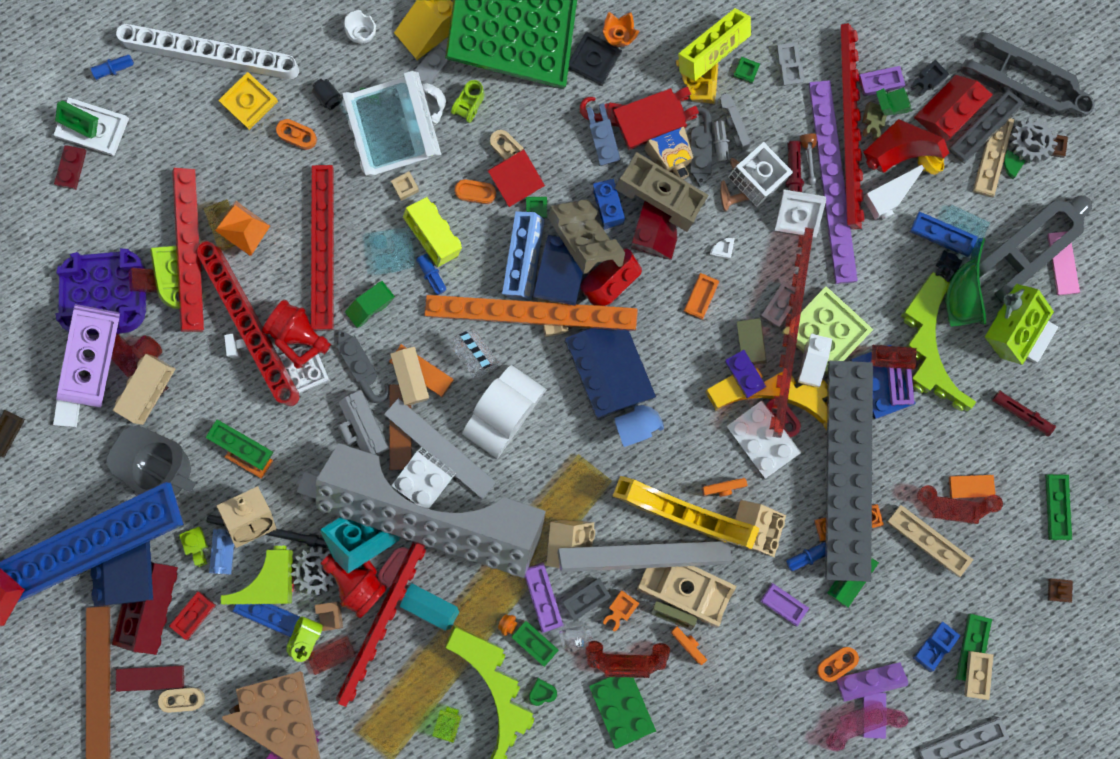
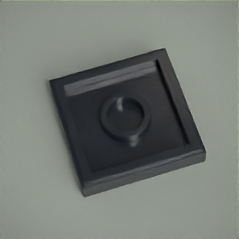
(594, 58)

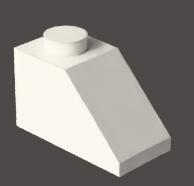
(814, 360)

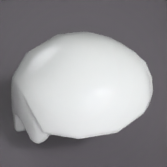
(356, 21)

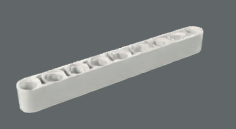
(201, 46)

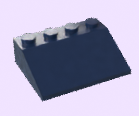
(609, 370)
(123, 578)

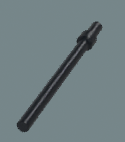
(311, 540)

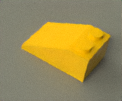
(425, 26)

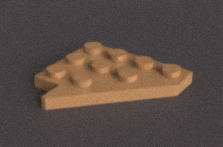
(277, 716)

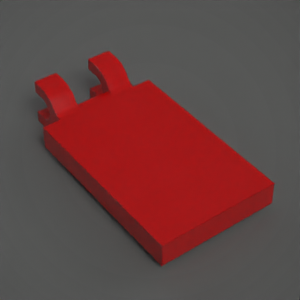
(653, 116)

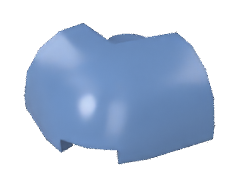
(638, 424)

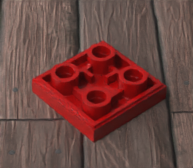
(516, 177)

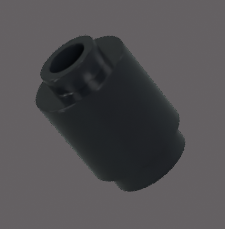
(326, 94)

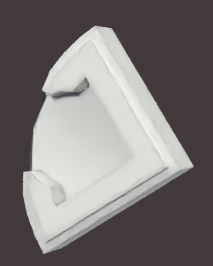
(723, 248)

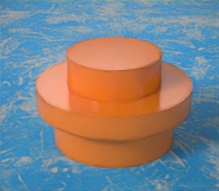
(507, 624)

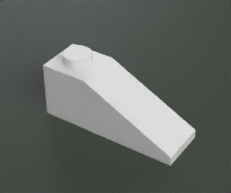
(888, 196)

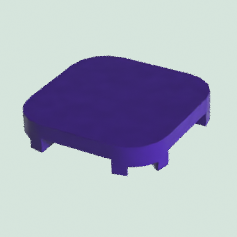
(103, 284)

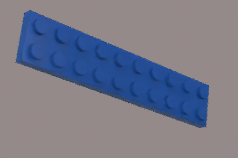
(95, 541)

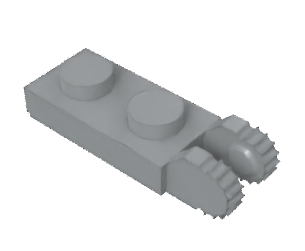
(734, 121)

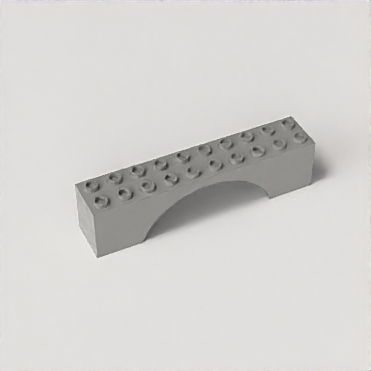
(495, 536)

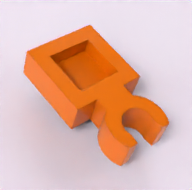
(622, 607)

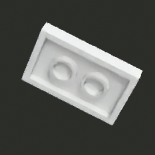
(109, 129)
(757, 441)

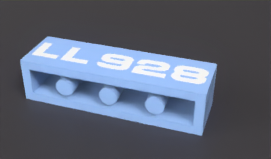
(523, 256)

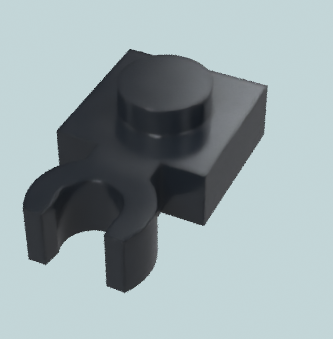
(931, 77)
(947, 265)

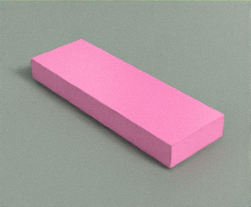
(1064, 268)

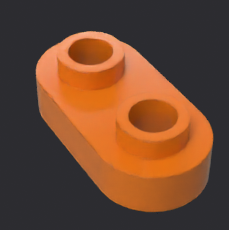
(297, 134)
(837, 664)

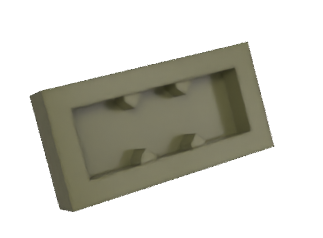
(673, 615)

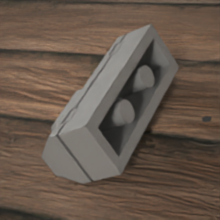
(360, 415)

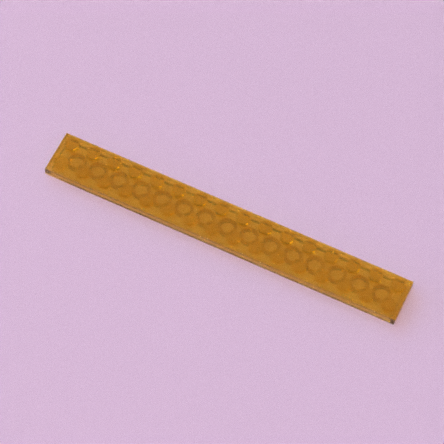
(480, 614)

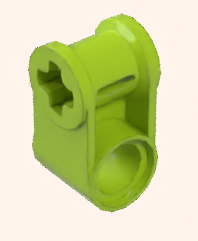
(466, 104)
(304, 636)

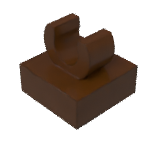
(1060, 590)

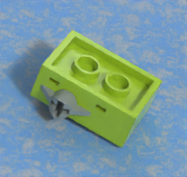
(1019, 323)

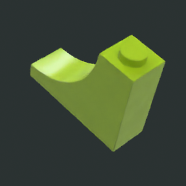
(271, 585)

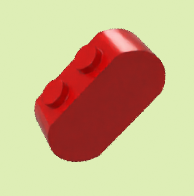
(609, 280)

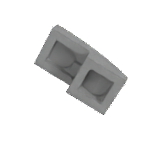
(789, 63)

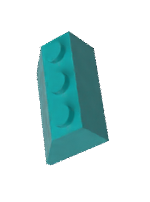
(354, 543)

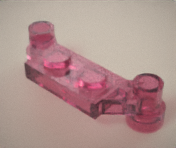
(863, 721)

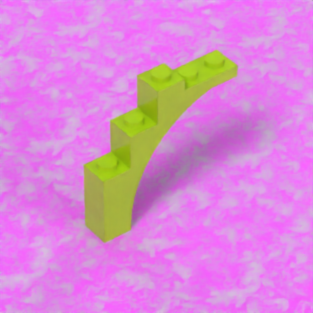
(931, 373)
(484, 658)

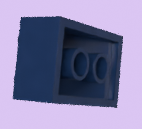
(558, 274)

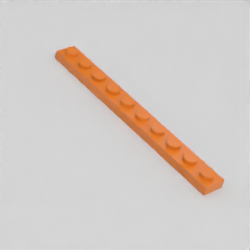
(531, 312)

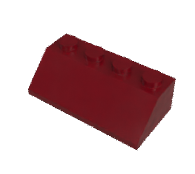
(142, 622)

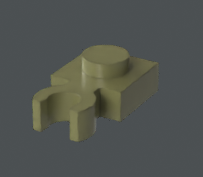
(874, 119)

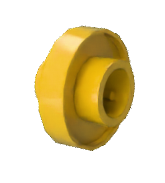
(931, 164)

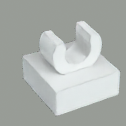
(234, 346)

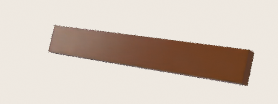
(98, 683)

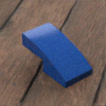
(936, 646)

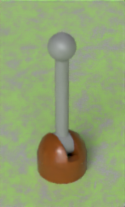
(808, 142)

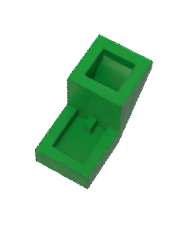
(894, 102)
(368, 303)

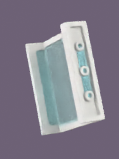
(391, 124)

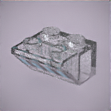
(475, 352)

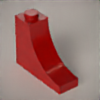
(901, 143)

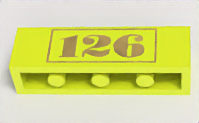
(714, 44)

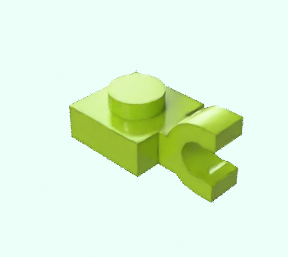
(194, 543)

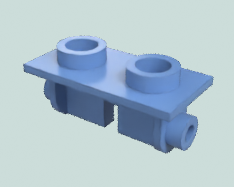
(221, 552)

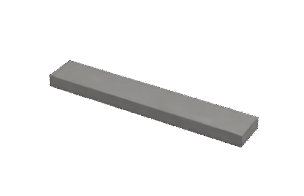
(440, 447)

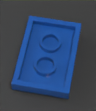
(881, 392)

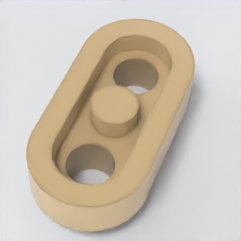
(510, 146)
(182, 700)

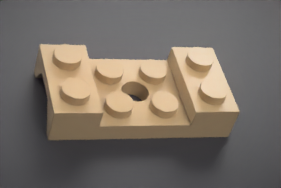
(706, 600)

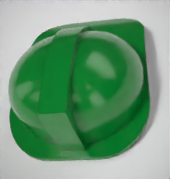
(964, 294)

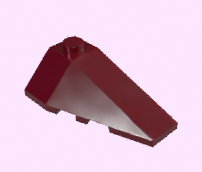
(655, 232)

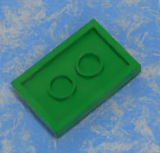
(622, 709)

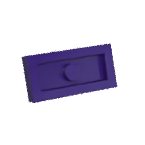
(745, 374)

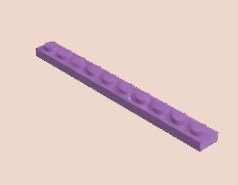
(832, 182)

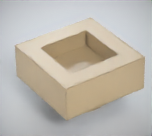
(405, 186)

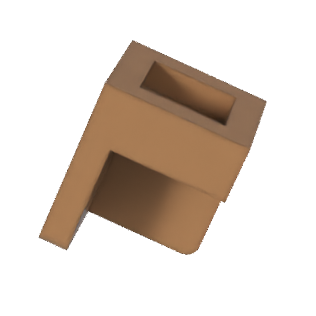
(330, 615)

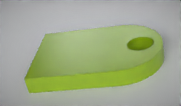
(165, 272)

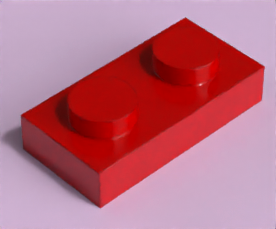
(192, 615)

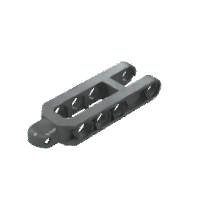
(1072, 101)
(1075, 211)

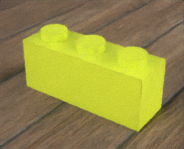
(432, 231)

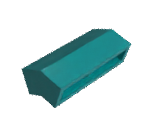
(429, 607)

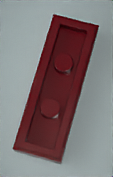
(149, 678)

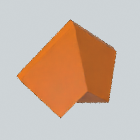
(242, 228)

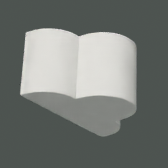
(503, 410)

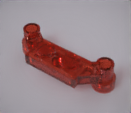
(957, 509)
(627, 665)

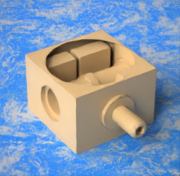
(246, 510)

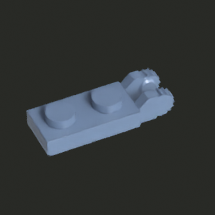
(603, 137)

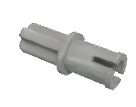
(721, 142)

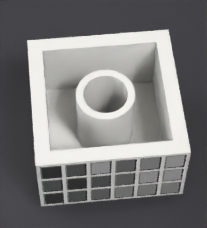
(760, 174)
(423, 478)

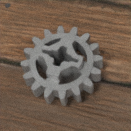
(1029, 148)
(308, 578)

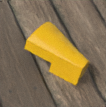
(703, 89)

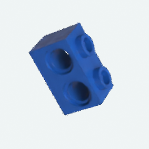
(608, 204)

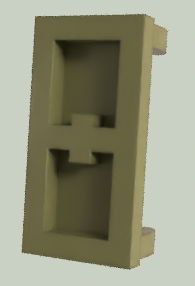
(752, 340)

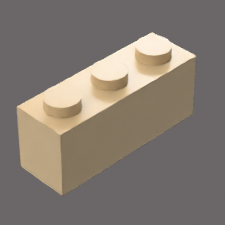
(143, 389)

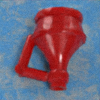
(291, 326)
(358, 588)

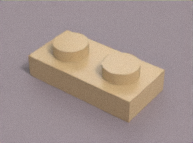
(978, 675)

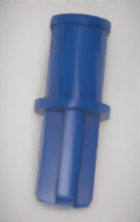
(111, 66)
(431, 274)
(807, 557)

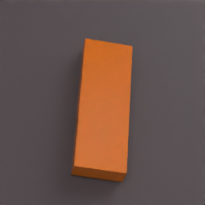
(434, 378)

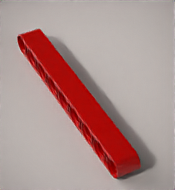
(255, 328)

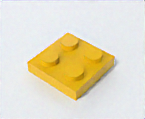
(248, 100)

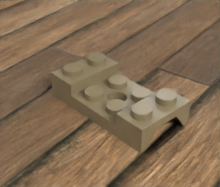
(681, 199)
(577, 222)

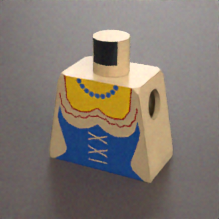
(671, 152)

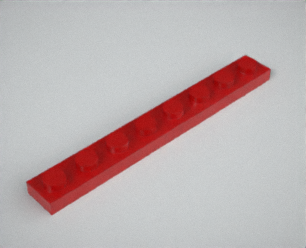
(322, 248)
(186, 249)
(377, 630)

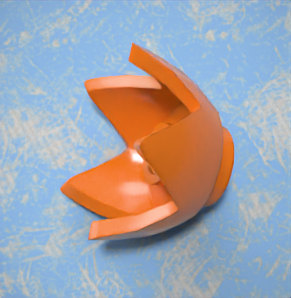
(621, 25)

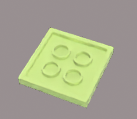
(831, 319)

